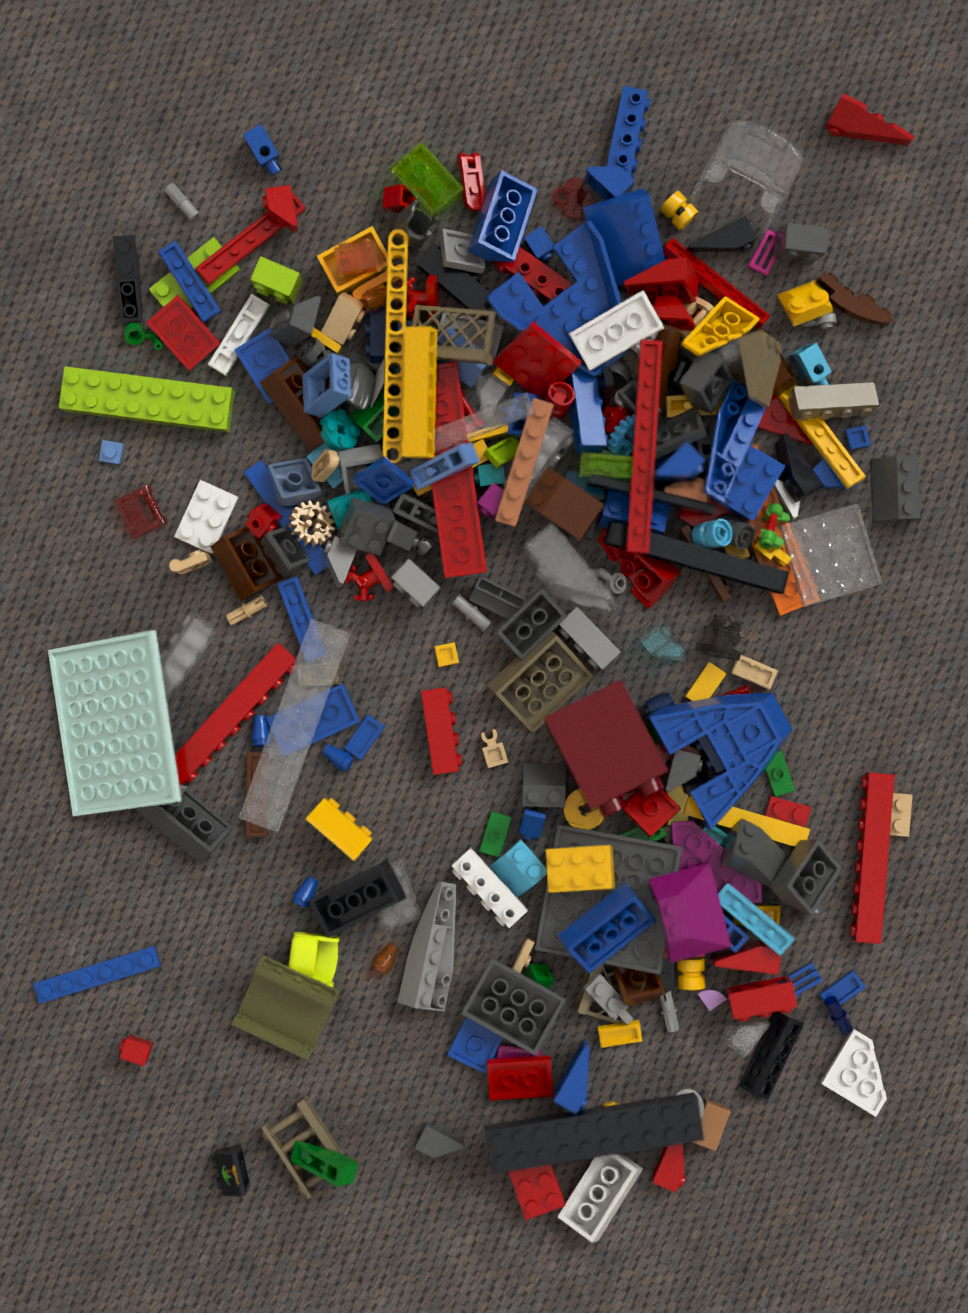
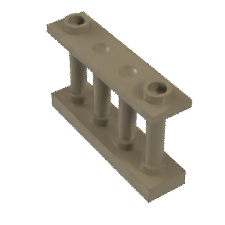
(315, 1127)

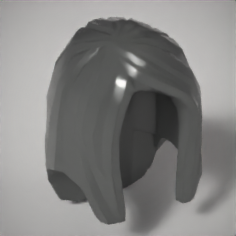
(414, 222)
(361, 386)

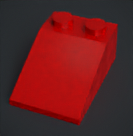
(669, 277)
(750, 957)

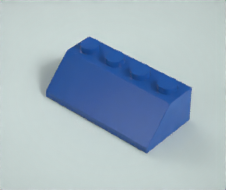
(502, 218)
(681, 466)
(607, 927)

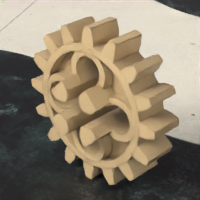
(316, 534)

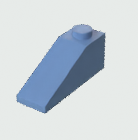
(444, 465)

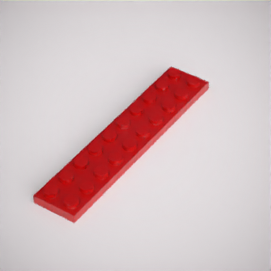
(456, 495)

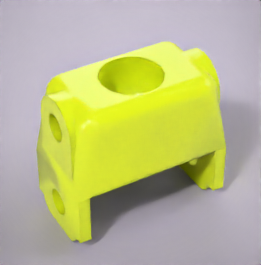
(315, 955)

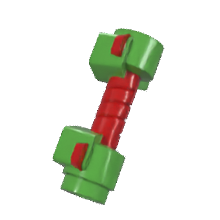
(767, 537)

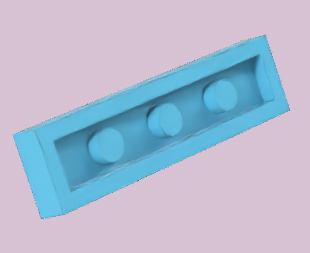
(755, 919)

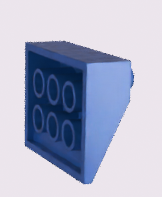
(628, 233)

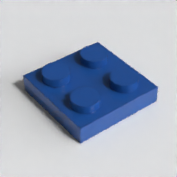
(383, 481)
(474, 1045)

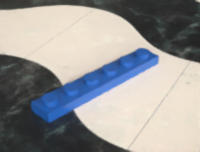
(97, 974)

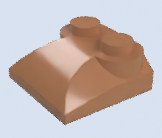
(689, 489)

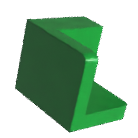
(540, 973)

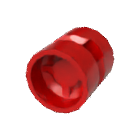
(561, 396)

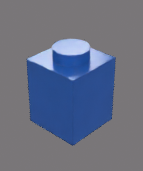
(539, 244)

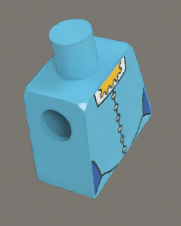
(806, 359)

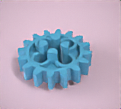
(619, 444)

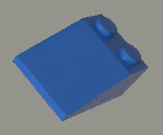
(572, 1088)

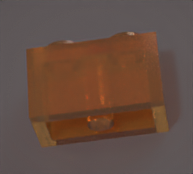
(357, 258)

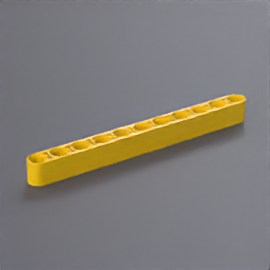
(395, 337)

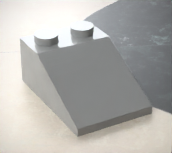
(354, 461)

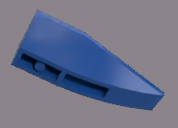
(732, 436)

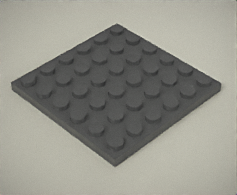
(633, 863)

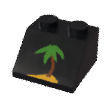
(232, 1171)

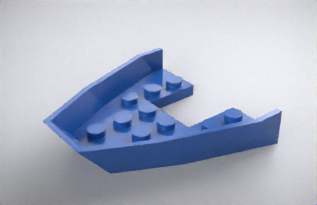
(584, 300)
(742, 732)

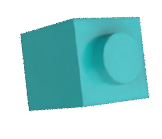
(489, 474)

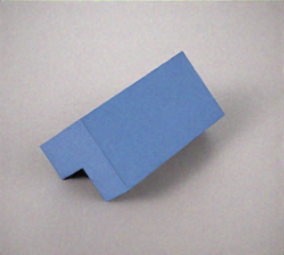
(468, 372)

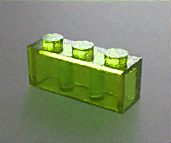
(605, 465)

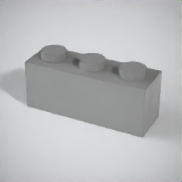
(588, 639)

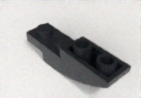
(128, 278)

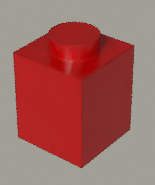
(135, 1050)

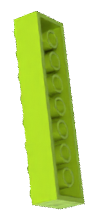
(146, 399)

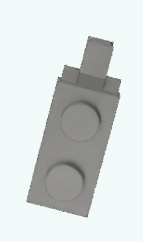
(607, 998)

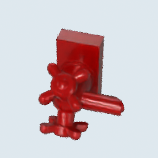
(420, 297)
(369, 579)

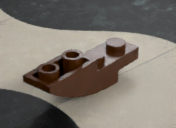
(860, 308)
(670, 336)

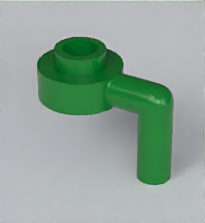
(138, 337)

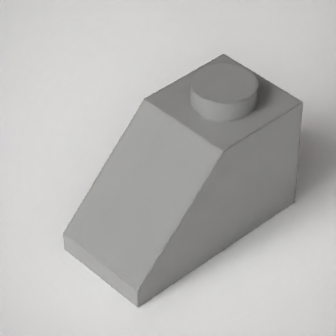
(338, 560)

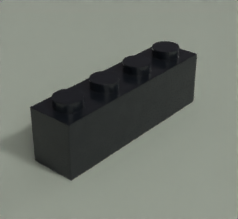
(455, 282)

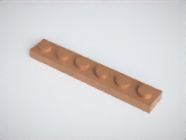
(524, 463)

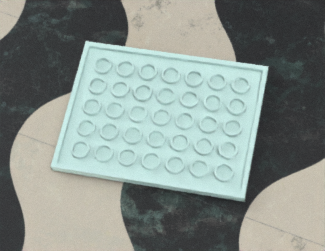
(114, 724)

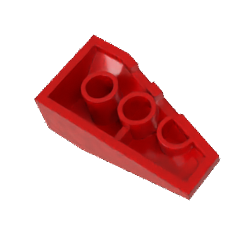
(647, 575)

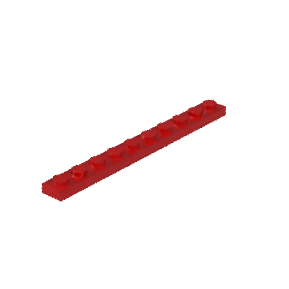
(644, 446)

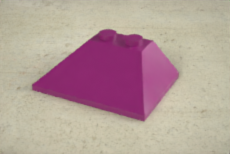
(690, 912)

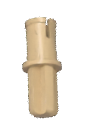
(246, 610)

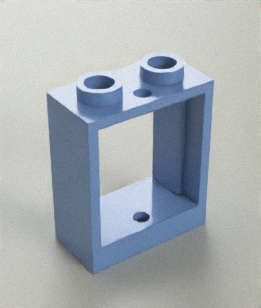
(315, 399)

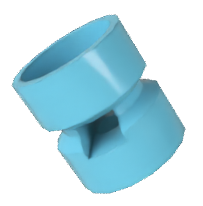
(712, 534)

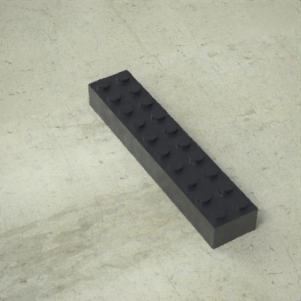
(593, 1133)

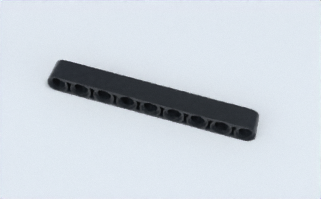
(704, 560)

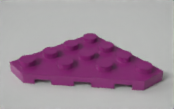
(702, 849)

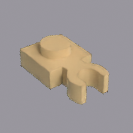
(494, 753)

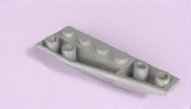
(431, 953)

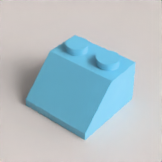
(519, 868)

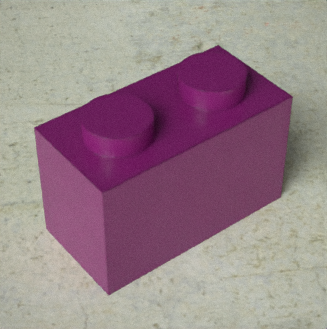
(490, 501)

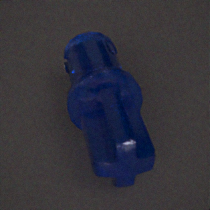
(838, 1014)

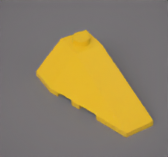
(720, 326)

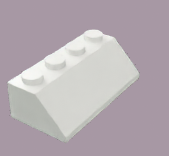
(599, 1195)

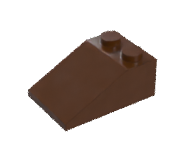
(564, 503)

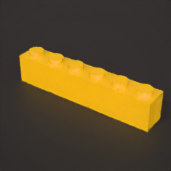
(419, 392)

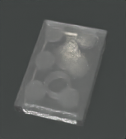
(406, 910)

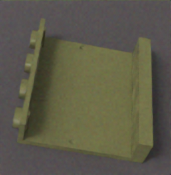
(285, 1007)

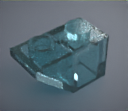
(659, 645)

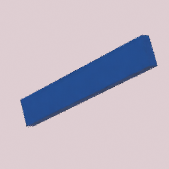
(261, 480)

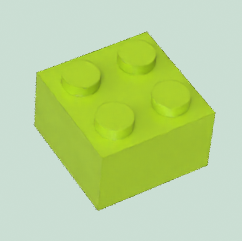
(276, 280)

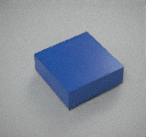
(857, 437)

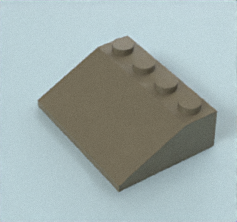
(540, 681)

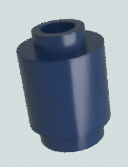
(657, 702)

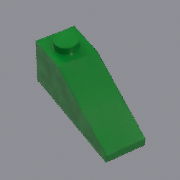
(324, 1163)

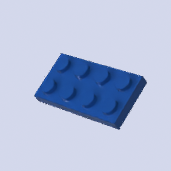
(336, 716)

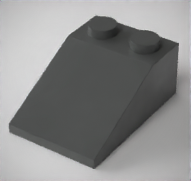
(753, 853)

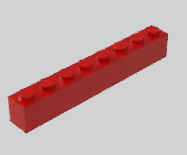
(232, 712)
(873, 857)

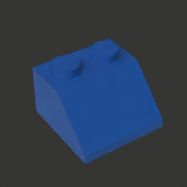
(609, 181)

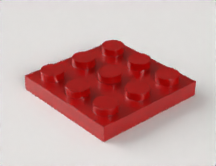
(536, 360)

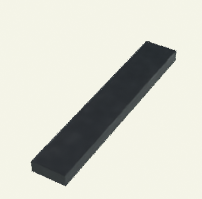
(658, 496)

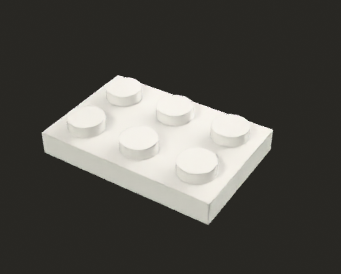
(206, 516)

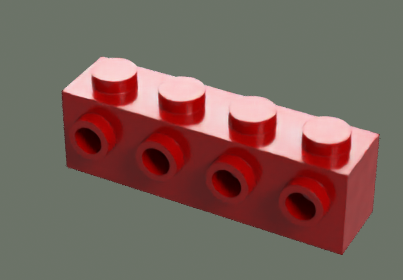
(538, 276)
(440, 730)

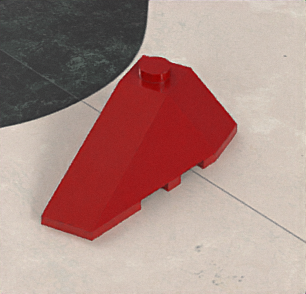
(853, 121)

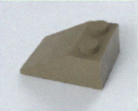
(761, 365)

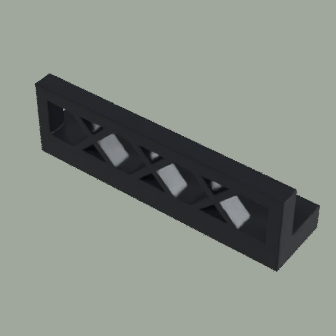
(769, 1054)

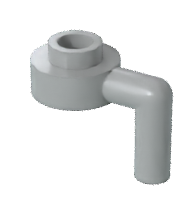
(825, 321)
(614, 582)

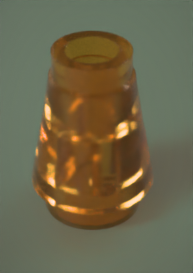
(374, 299)
(386, 958)

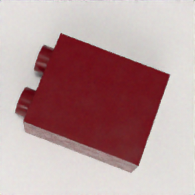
(607, 749)

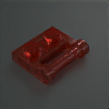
(134, 514)

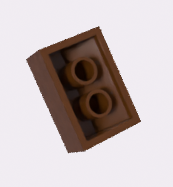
(245, 563)

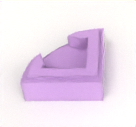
(711, 998)

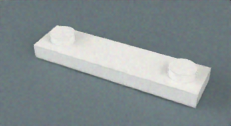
(238, 334)

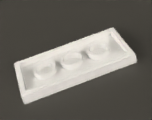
(616, 330)

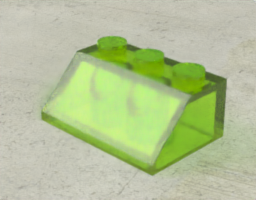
(428, 179)

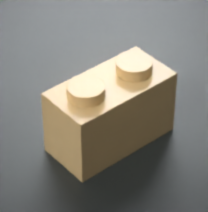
(343, 318)

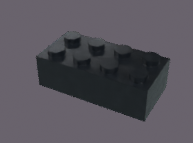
(357, 898)

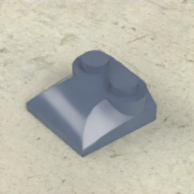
(293, 482)

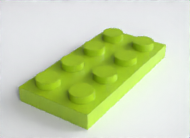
(168, 287)

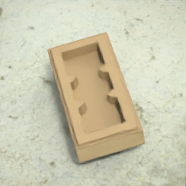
(754, 672)
(523, 958)

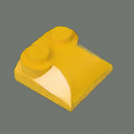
(805, 302)

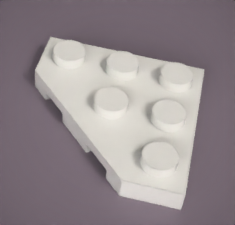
(857, 1074)

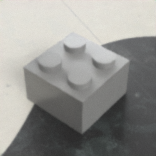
(416, 584)

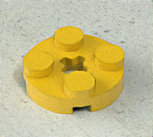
(574, 816)

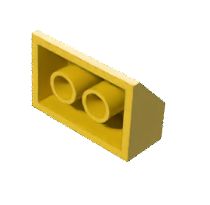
(340, 827)

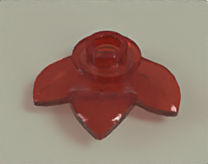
(575, 198)

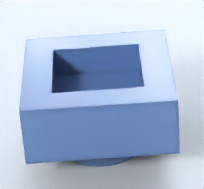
(111, 452)

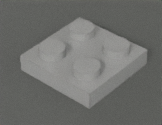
(456, 254)

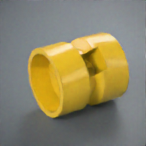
(674, 205)
(691, 973)

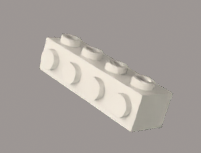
(489, 887)

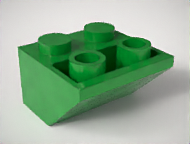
(372, 419)

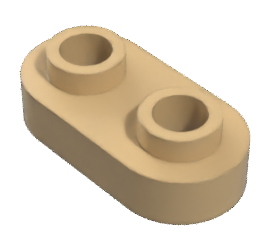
(324, 465)

